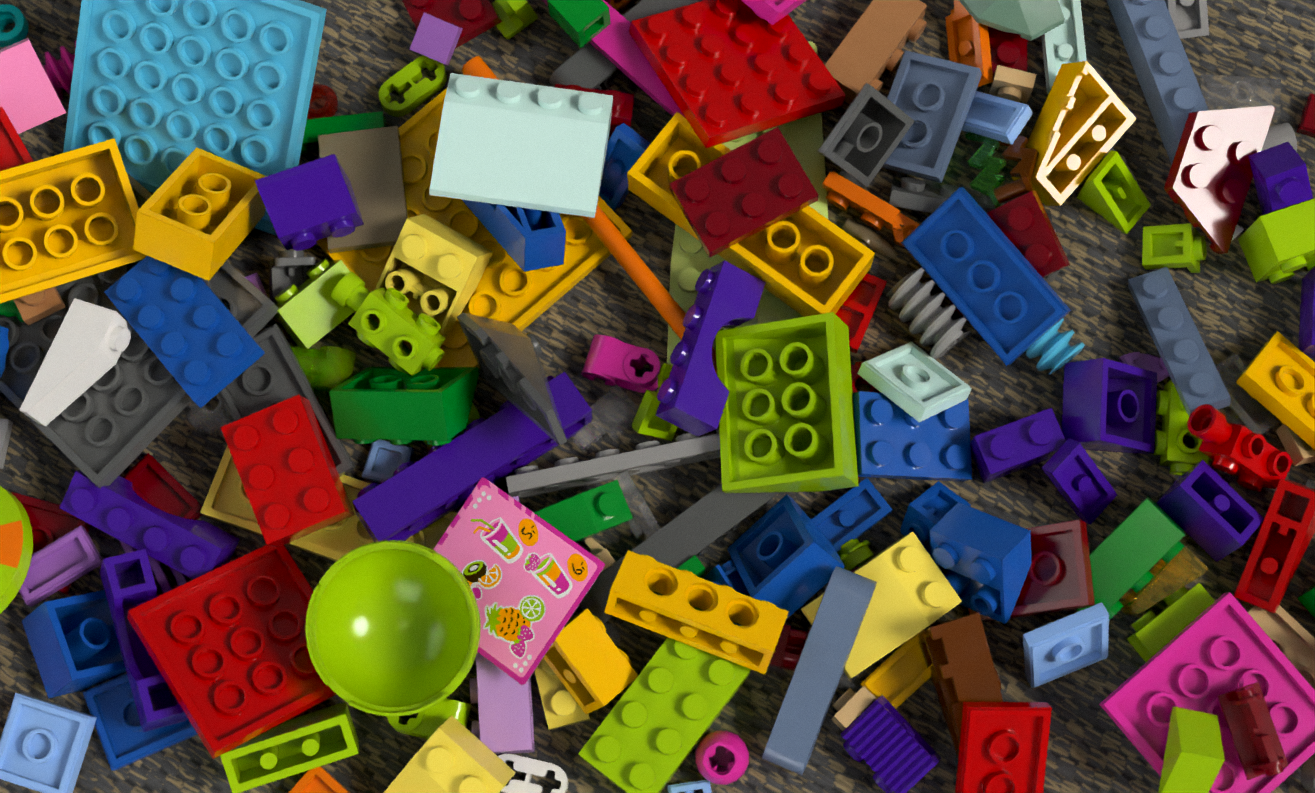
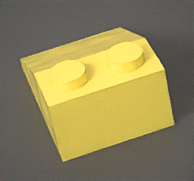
(905, 601)
(453, 763)

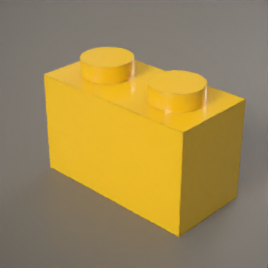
(589, 662)

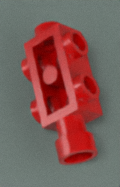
(1238, 450)

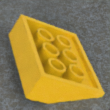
(65, 219)

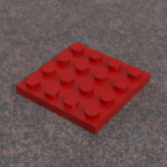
(734, 68)
(235, 647)

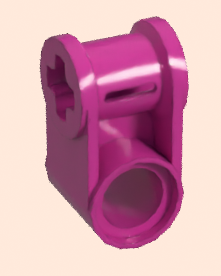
(617, 364)

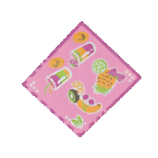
(521, 575)

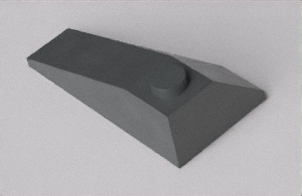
(514, 369)

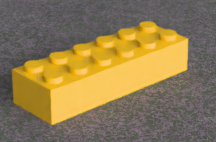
(800, 258)

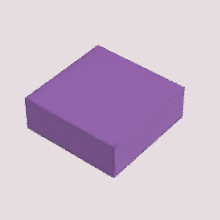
(436, 38)

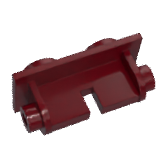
(1253, 731)

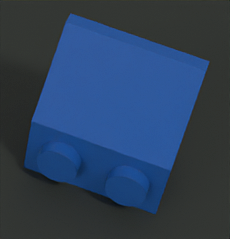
(784, 557)
(74, 643)

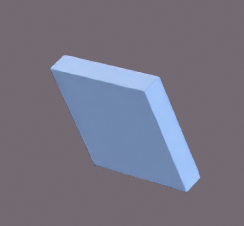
(1066, 645)
(43, 744)

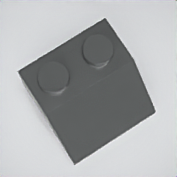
(865, 135)

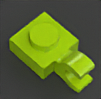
(645, 419)

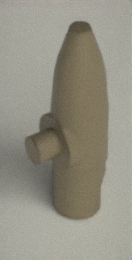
(869, 238)

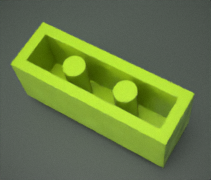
(292, 748)

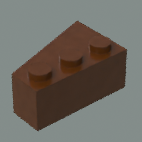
(960, 668)

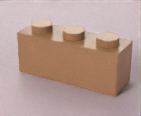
(876, 44)

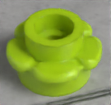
(855, 553)

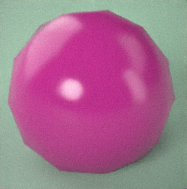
(725, 750)

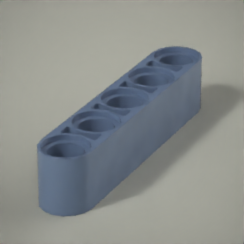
(819, 670)

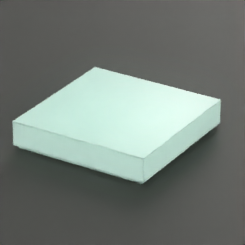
(914, 381)

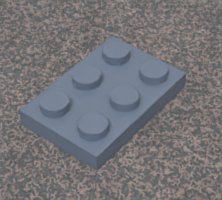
(938, 100)

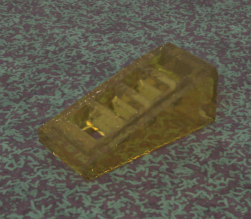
(1167, 579)

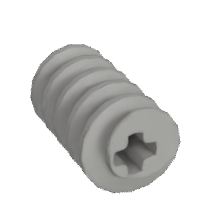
(927, 313)

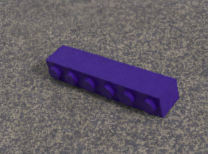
(447, 476)

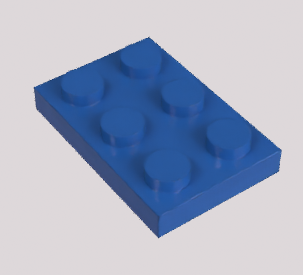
(902, 448)

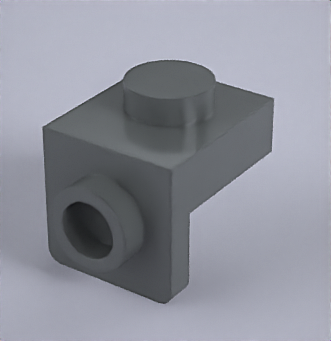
(288, 269)

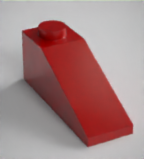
(1279, 546)

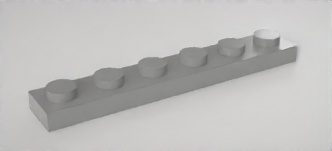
(609, 463)

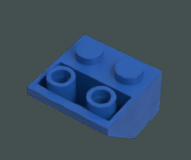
(982, 559)

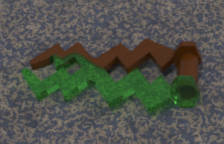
(988, 180)

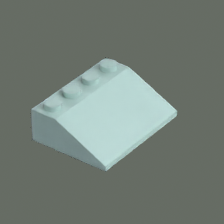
(521, 145)

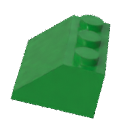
(403, 406)

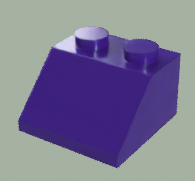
(310, 203)
(1109, 406)

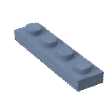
(1178, 341)

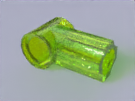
(326, 366)

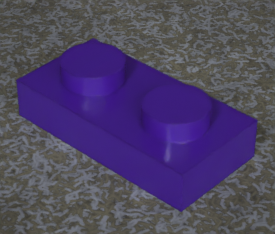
(1079, 481)

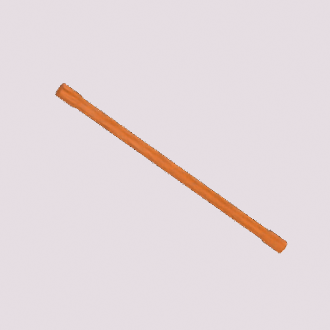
(618, 245)

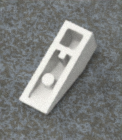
(78, 357)

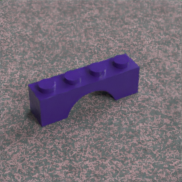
(693, 392)
(178, 542)
(128, 584)

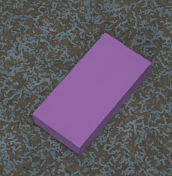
(59, 565)

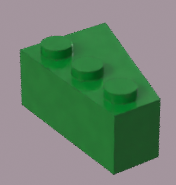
(1131, 552)

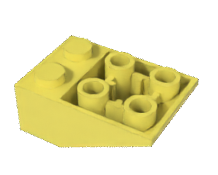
(434, 270)

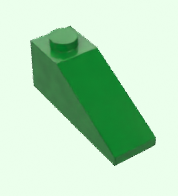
(588, 512)

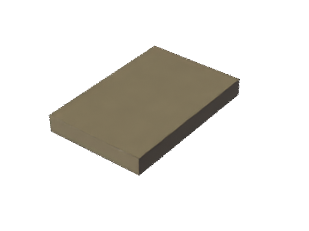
(376, 174)

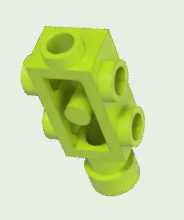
(395, 325)
(1174, 427)

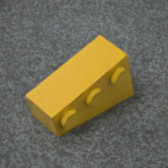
(1074, 131)

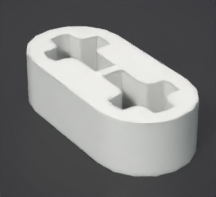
(536, 768)

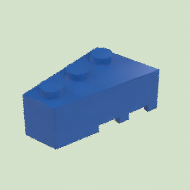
(528, 235)

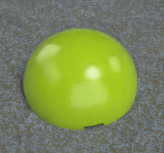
(393, 628)

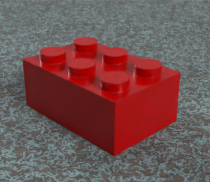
(287, 471)

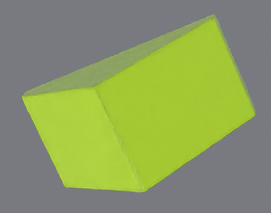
(1114, 193)
(1191, 752)

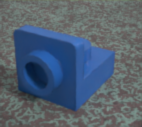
(928, 510)

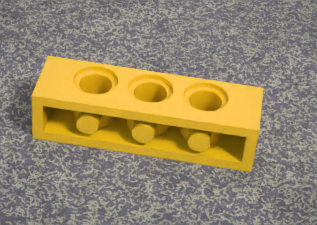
(674, 616)

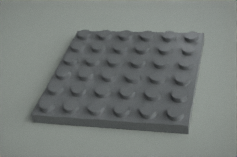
(138, 395)

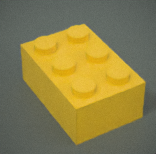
(199, 214)

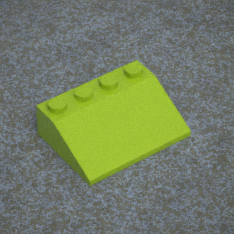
(787, 406)

